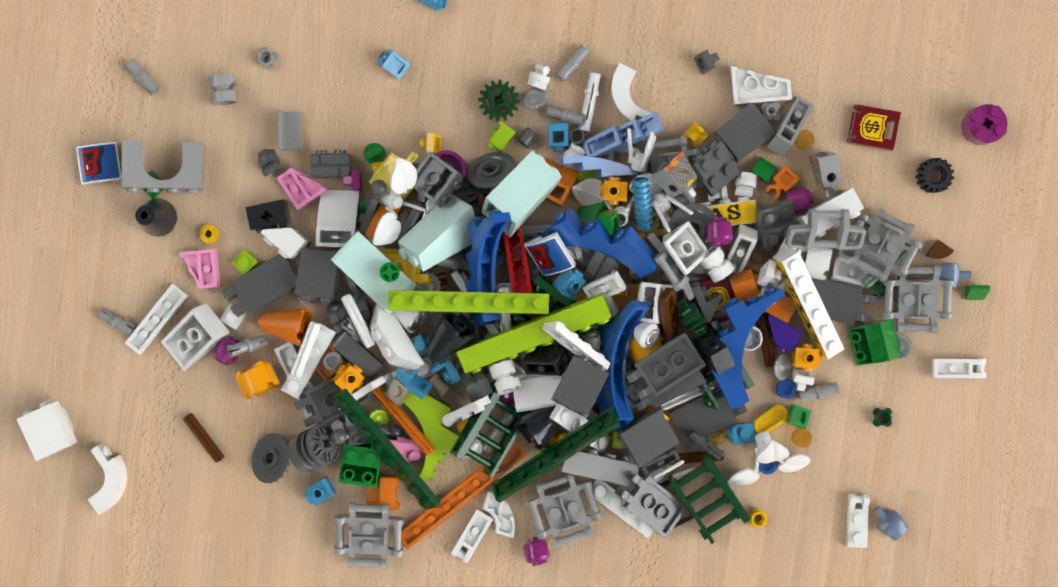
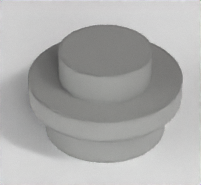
(332, 361)

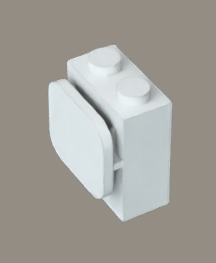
(649, 293)
(47, 429)

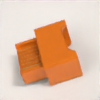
(385, 492)

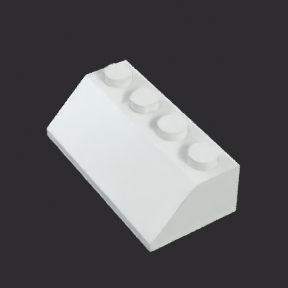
(535, 391)

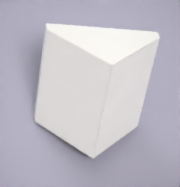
(685, 247)

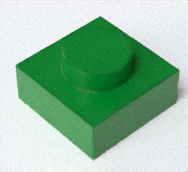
(798, 416)

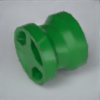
(386, 272)

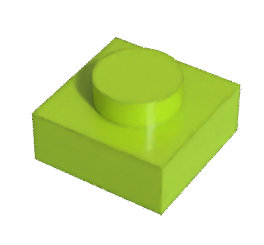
(245, 261)

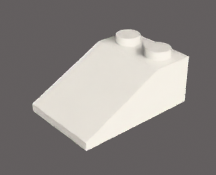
(194, 336)

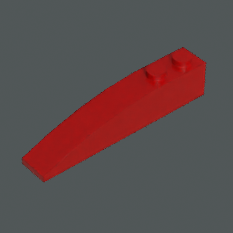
(518, 262)

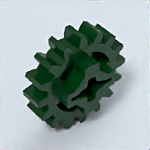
(491, 96)
(691, 317)

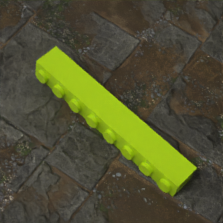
(468, 302)
(530, 334)

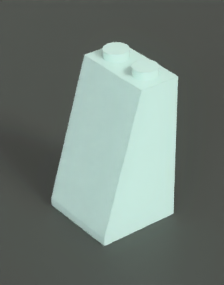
(522, 191)
(438, 234)
(362, 264)

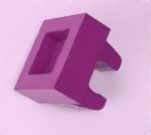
(354, 180)

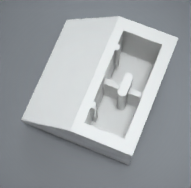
(288, 240)

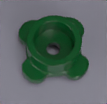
(879, 289)
(886, 421)

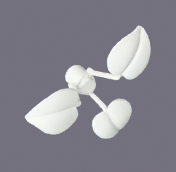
(402, 178)
(588, 193)
(767, 452)

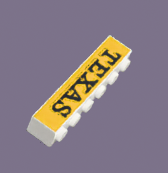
(737, 213)
(808, 302)

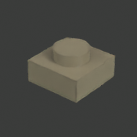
(397, 392)

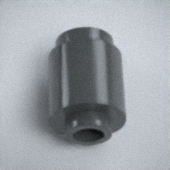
(592, 337)

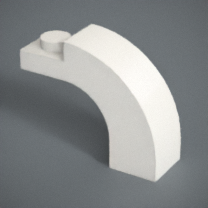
(621, 96)
(114, 481)

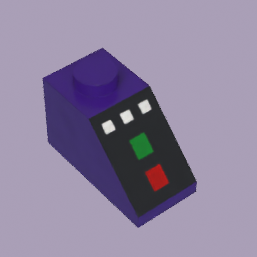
(783, 334)

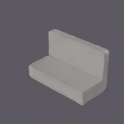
(289, 131)

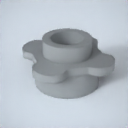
(260, 59)
(774, 107)

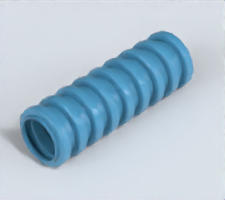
(642, 204)

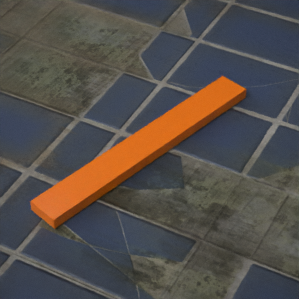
(457, 498)

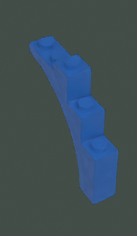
(623, 245)
(481, 259)
(742, 319)
(616, 338)

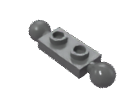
(378, 188)
(354, 437)

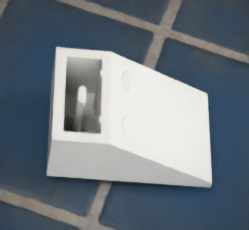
(337, 218)

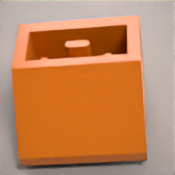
(561, 192)

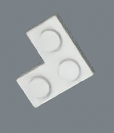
(609, 285)

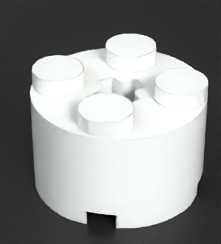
(817, 261)

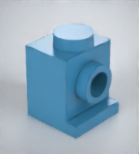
(558, 129)
(570, 283)
(421, 343)
(326, 488)

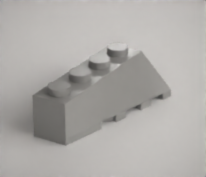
(600, 466)

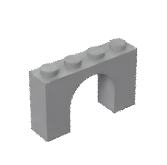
(188, 178)

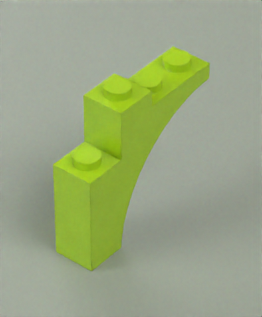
(430, 414)

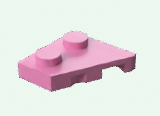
(300, 187)
(203, 266)
(408, 449)

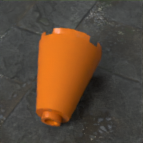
(287, 324)

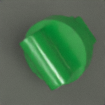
(374, 153)

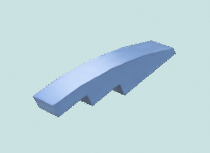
(616, 137)
(602, 166)

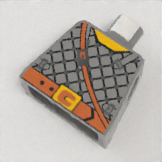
(825, 165)
(676, 176)

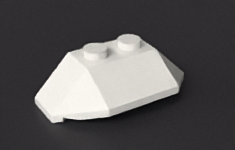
(393, 340)

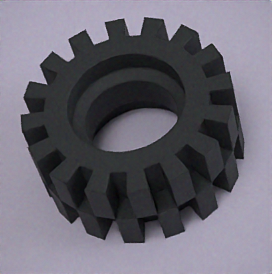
(945, 170)

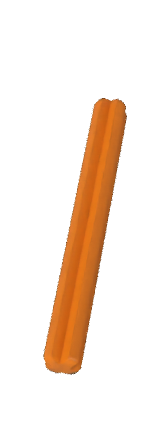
(403, 421)

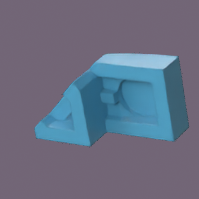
(414, 383)

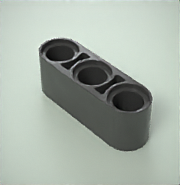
(357, 354)

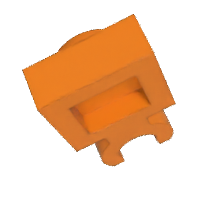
(783, 180)

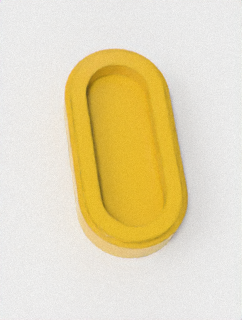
(770, 418)

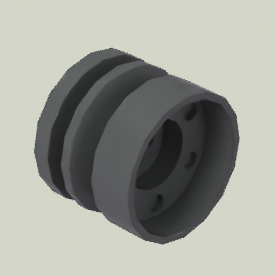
(313, 448)

